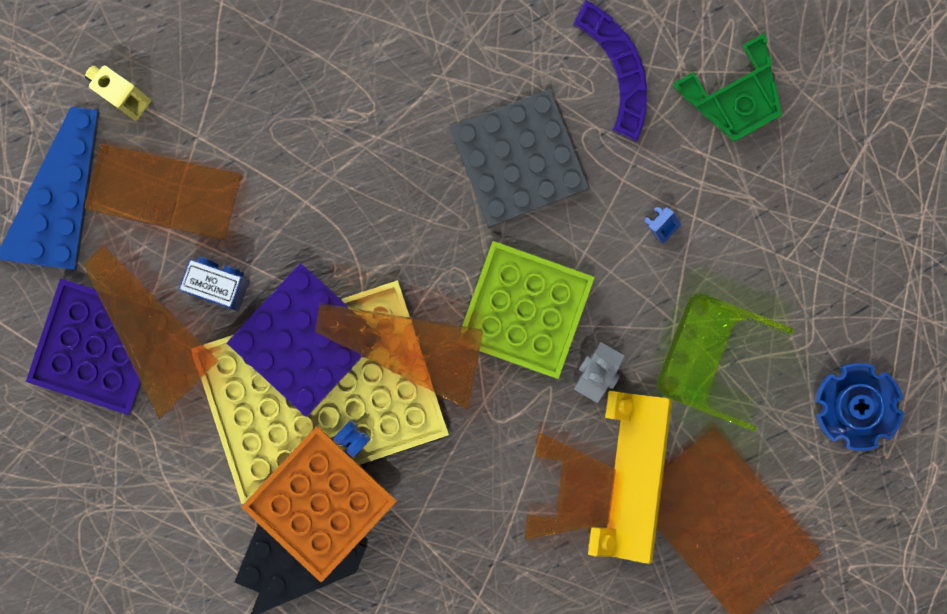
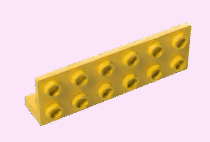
(637, 477)

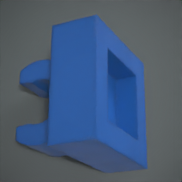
(664, 224)

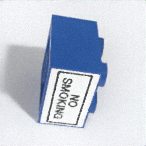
(215, 285)

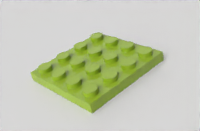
(527, 308)

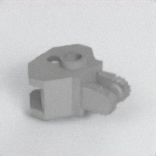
(599, 372)

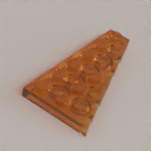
(420, 350)

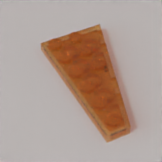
(157, 343)

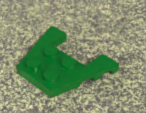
(742, 104)

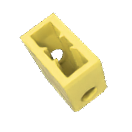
(117, 91)

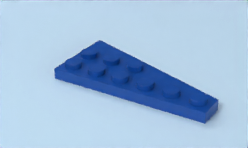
(53, 212)

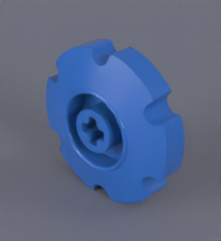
(859, 427)

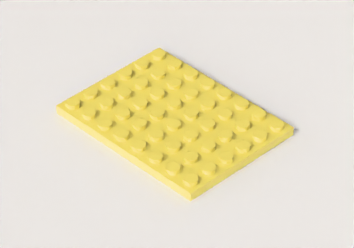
(264, 428)

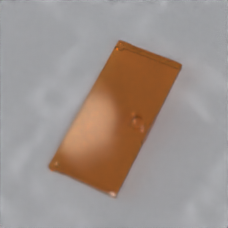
(163, 191)

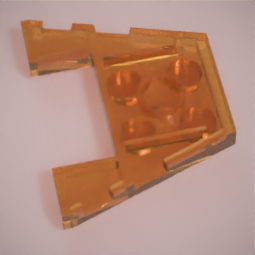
(583, 491)

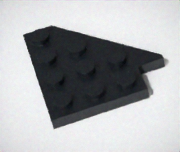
(280, 576)

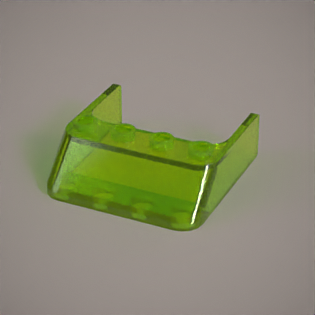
(698, 350)

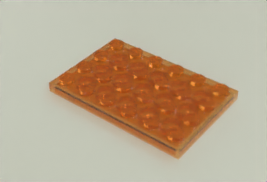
(729, 526)

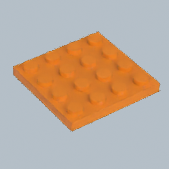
(319, 503)

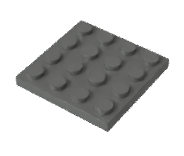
(519, 158)

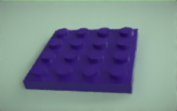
(284, 344)
(83, 352)

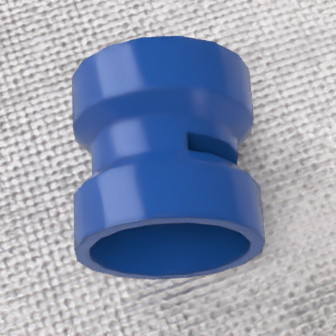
(352, 438)

